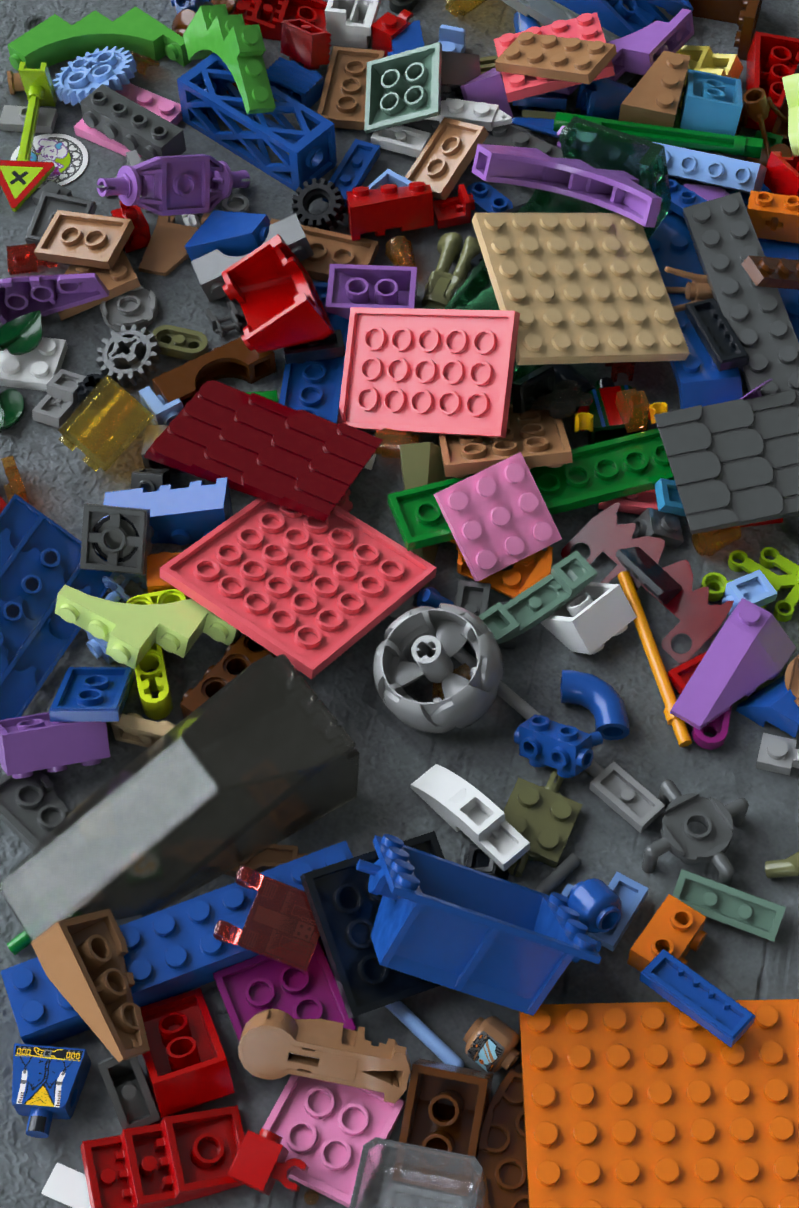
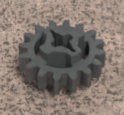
(129, 355)

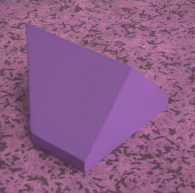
(488, 89)

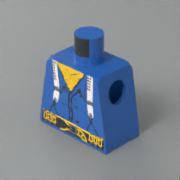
(47, 1084)

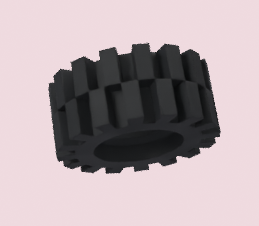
(313, 192)

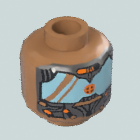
(492, 1044)

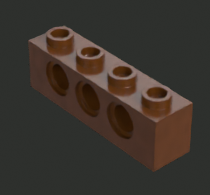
(235, 659)

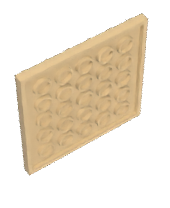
(580, 288)

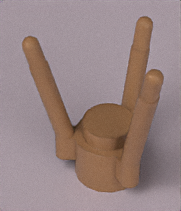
(694, 291)

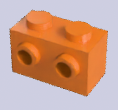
(672, 928)

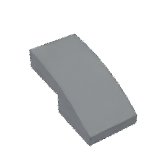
(60, 399)

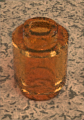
(392, 440)

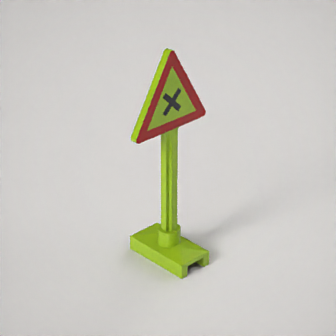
(24, 176)

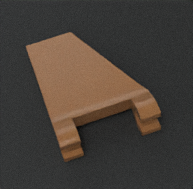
(167, 245)

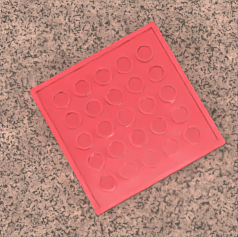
(298, 580)

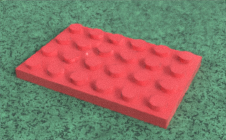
(429, 370)

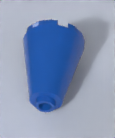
(602, 98)

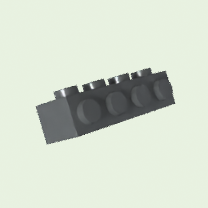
(131, 124)

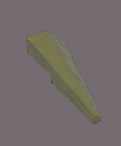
(422, 466)

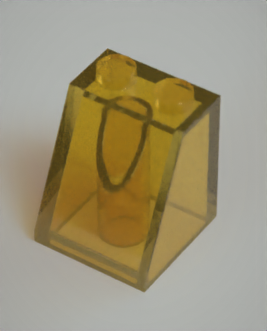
(104, 424)

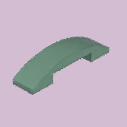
(540, 600)

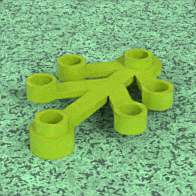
(791, 579)

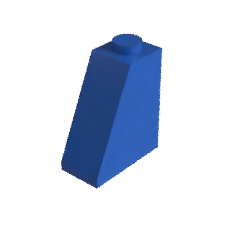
(229, 233)

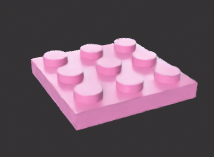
(155, 103)
(497, 516)
(327, 1130)

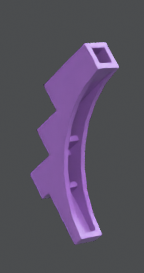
(569, 177)

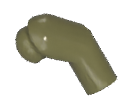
(783, 868)

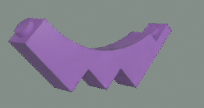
(642, 48)

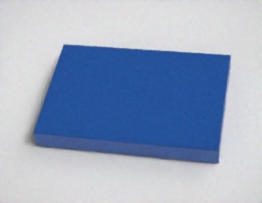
(92, 694)

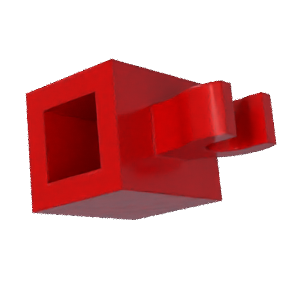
(387, 28)
(141, 233)
(262, 1163)

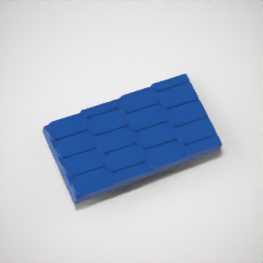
(34, 567)

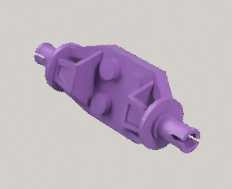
(174, 184)

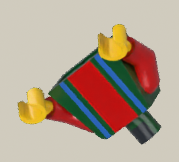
(602, 416)

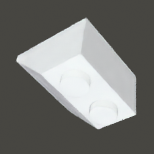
(591, 618)

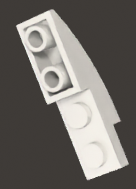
(471, 813)

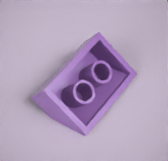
(37, 744)

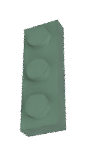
(729, 905)

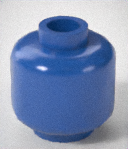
(596, 904)

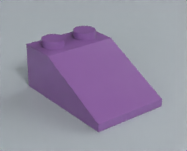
(370, 287)

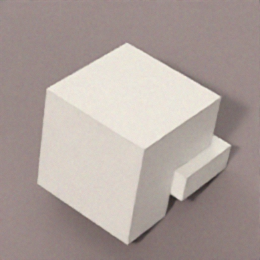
(351, 21)

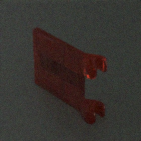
(277, 924)

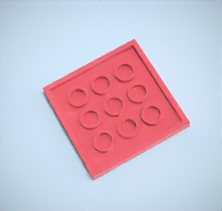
(584, 27)

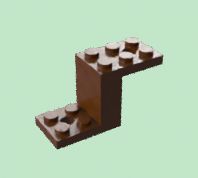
(740, 12)

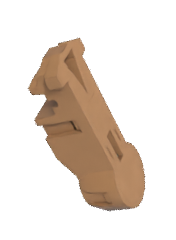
(322, 1050)

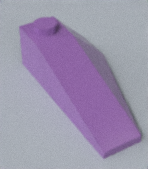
(739, 660)

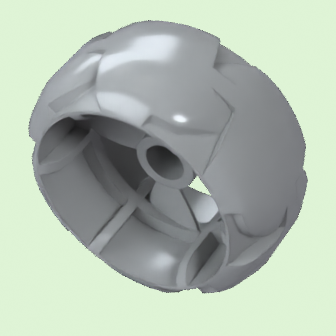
(433, 638)

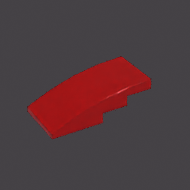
(271, 13)
(164, 1161)

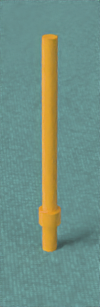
(654, 659)

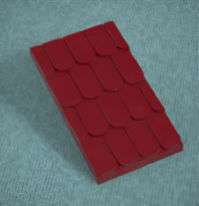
(265, 449)

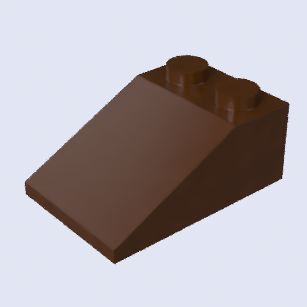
(445, 1107)

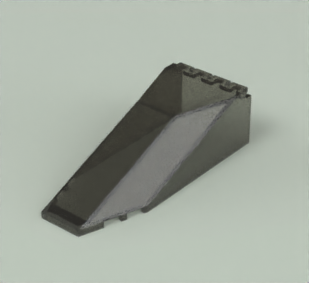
(193, 804)

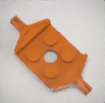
(517, 579)

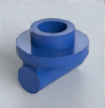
(431, 597)

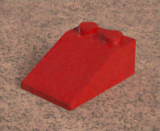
(184, 1053)

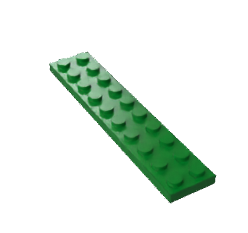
(595, 476)

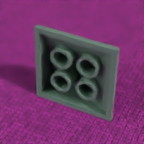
(403, 88)

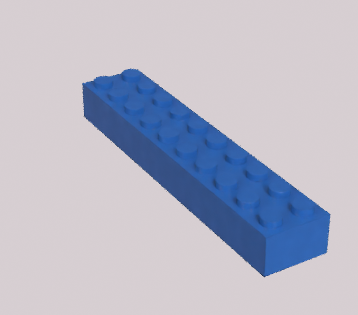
(165, 953)

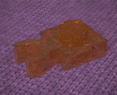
(15, 483)

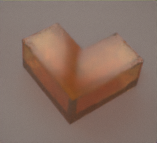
(633, 409)

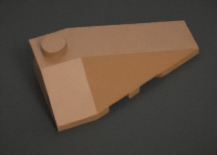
(89, 969)

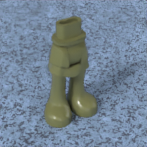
(442, 284)

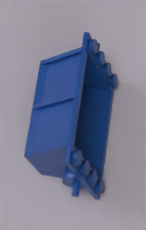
(471, 927)

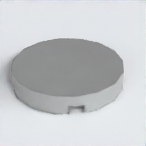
(125, 312)

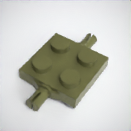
(542, 819)

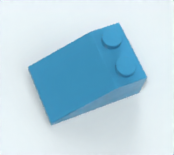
(711, 103)

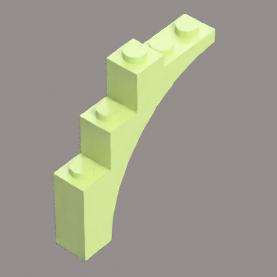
(136, 627)

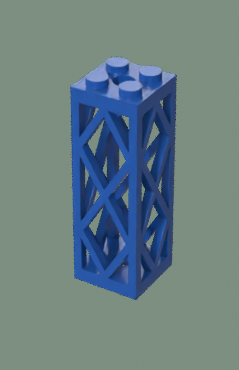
(310, 149)

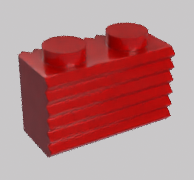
(305, 43)

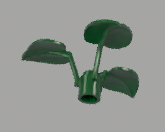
(19, 338)

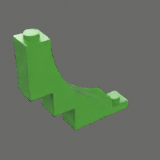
(60, 41)

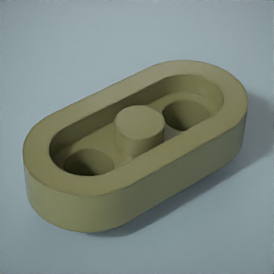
(182, 342)

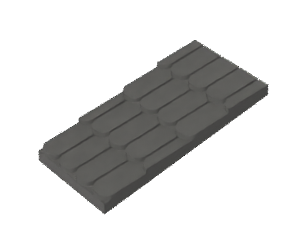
(735, 460)

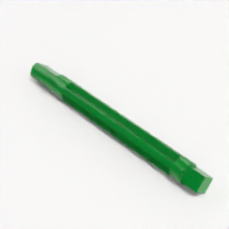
(677, 137)

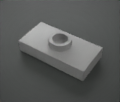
(14, 117)

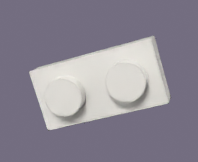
(401, 140)

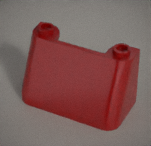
(276, 298)

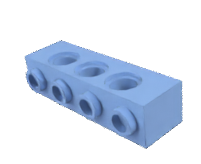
(714, 169)

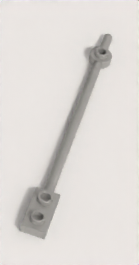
(610, 784)

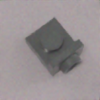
(149, 478)

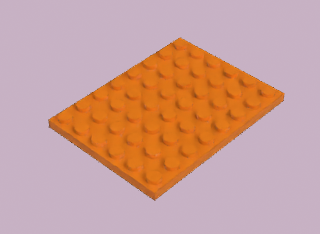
(659, 1110)

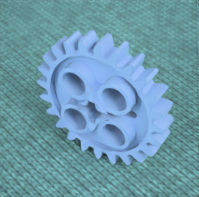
(89, 72)

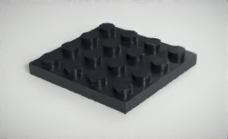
(345, 922)

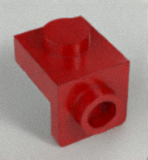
(454, 210)

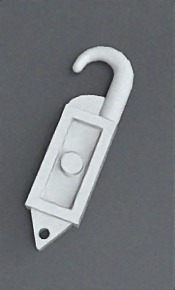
(473, 112)

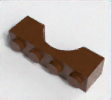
(227, 361)

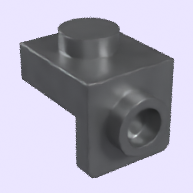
(659, 525)

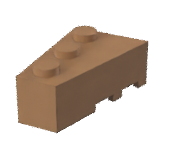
(658, 92)

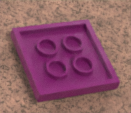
(269, 984)

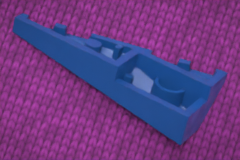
(774, 706)

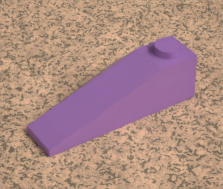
(47, 293)

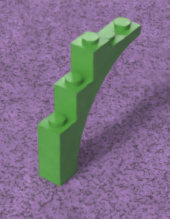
(238, 47)

